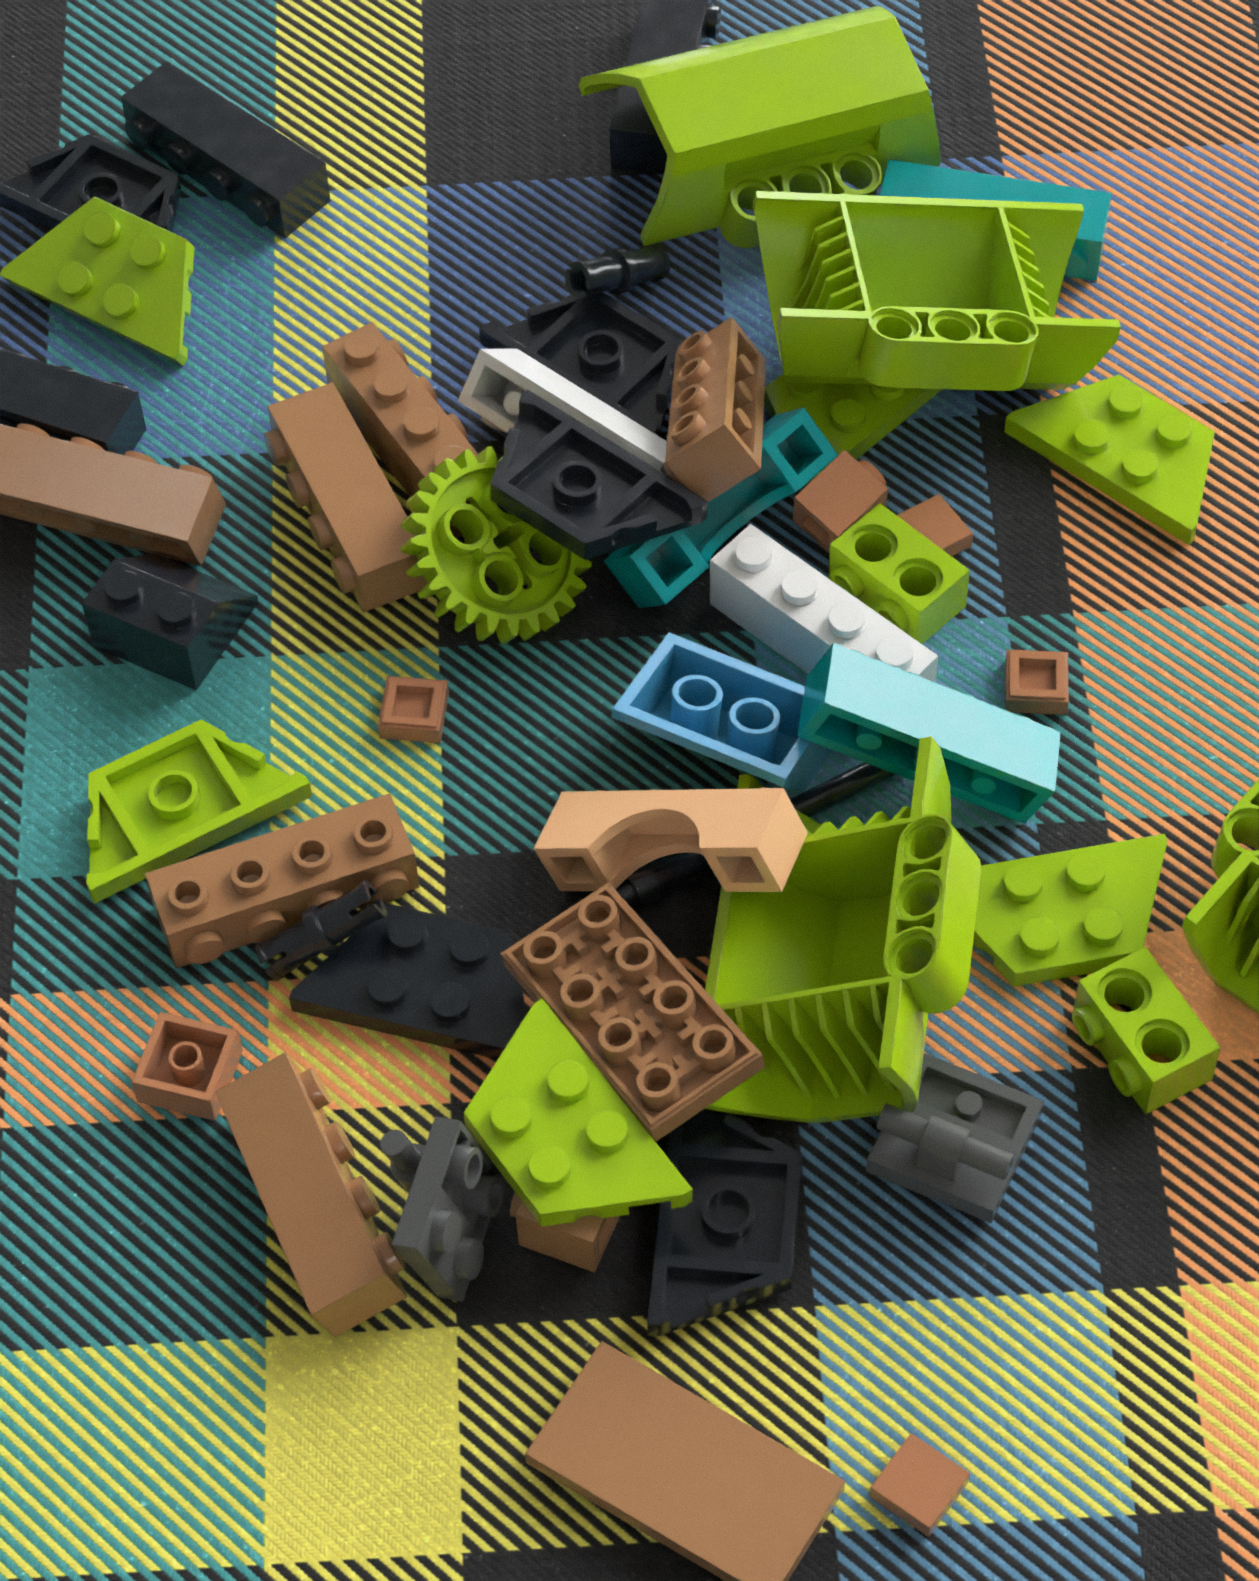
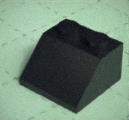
(165, 616)

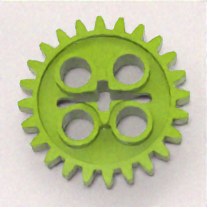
(458, 570)

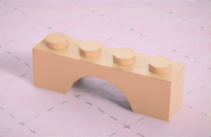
(608, 835)

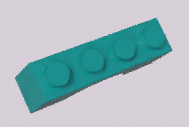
(665, 565)

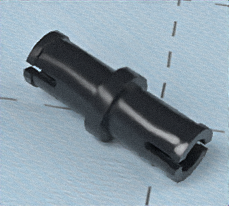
(617, 271)
(321, 930)

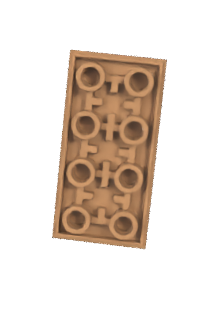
(634, 1010)
(684, 1471)

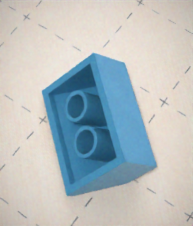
(723, 712)

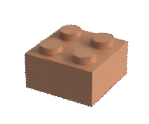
(186, 1065)

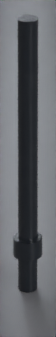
(648, 883)

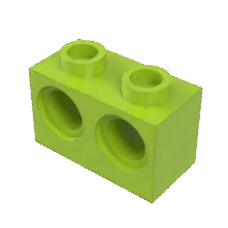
(899, 573)
(1158, 1025)

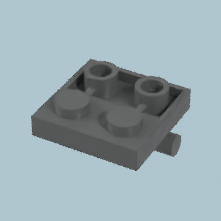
(958, 1140)
(448, 1204)

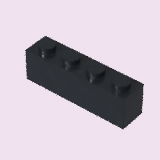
(660, 32)
(225, 149)
(68, 403)

